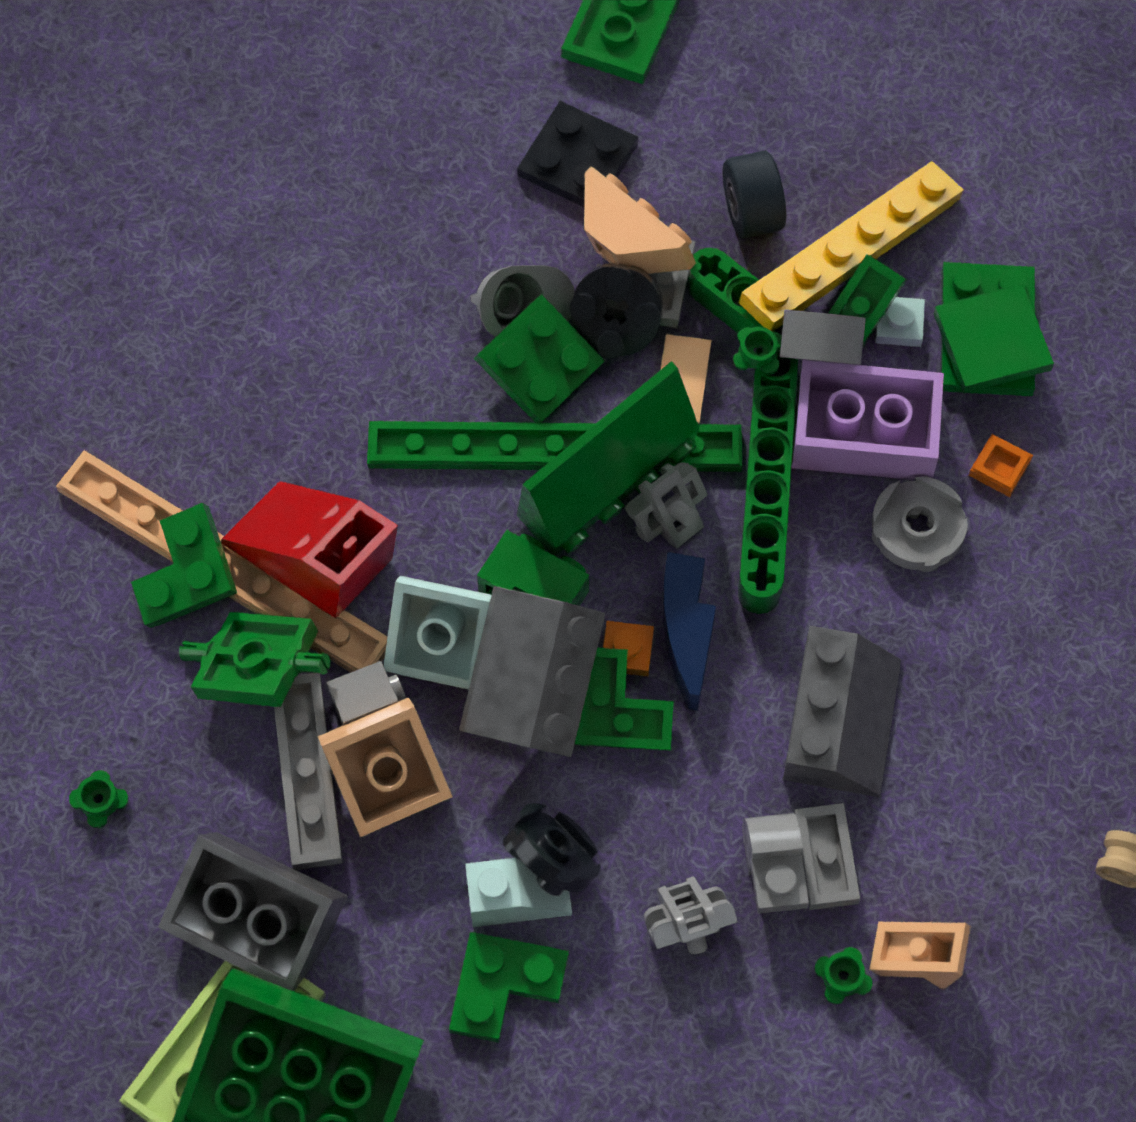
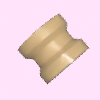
(1120, 859)

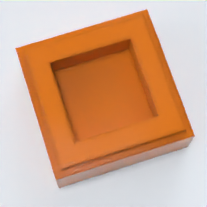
(1000, 465)

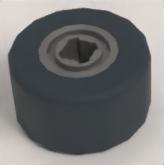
(754, 194)

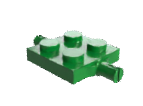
(254, 659)

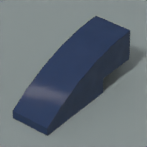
(687, 624)

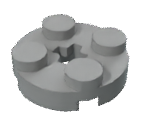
(920, 549)

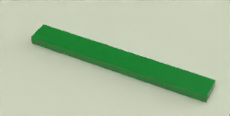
(517, 445)

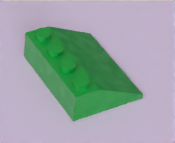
(609, 463)
(293, 1060)

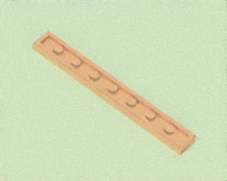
(139, 513)

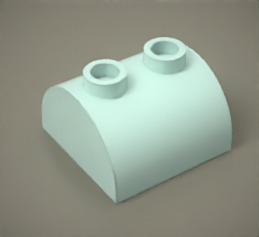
(435, 631)

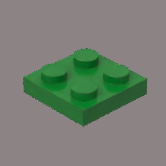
(539, 359)

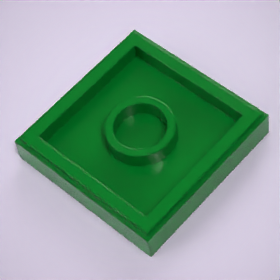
(993, 338)

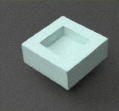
(902, 323)

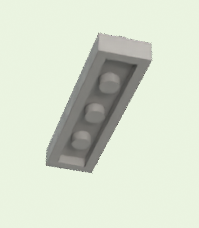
(307, 776)

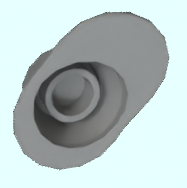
(513, 288)

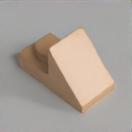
(921, 951)

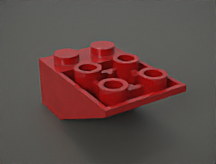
(315, 543)

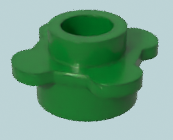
(758, 338)
(98, 784)
(849, 962)

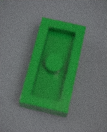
(869, 293)

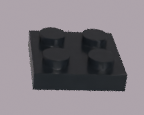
(569, 147)

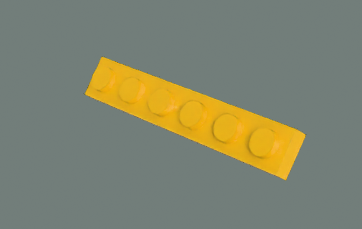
(841, 250)

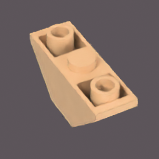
(631, 230)

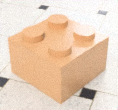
(385, 766)

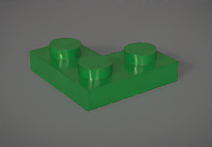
(197, 573)
(618, 721)
(494, 970)

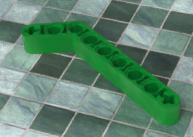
(706, 280)

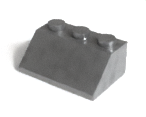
(532, 671)
(842, 713)
(251, 910)

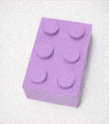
(867, 420)

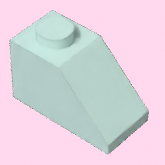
(510, 893)

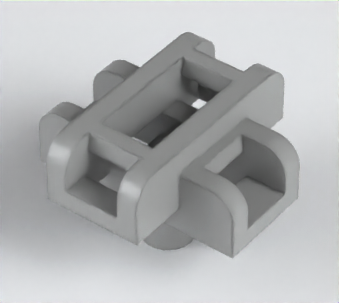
(678, 507)
(688, 915)

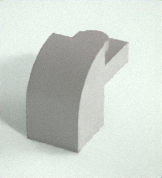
(822, 337)
(775, 862)

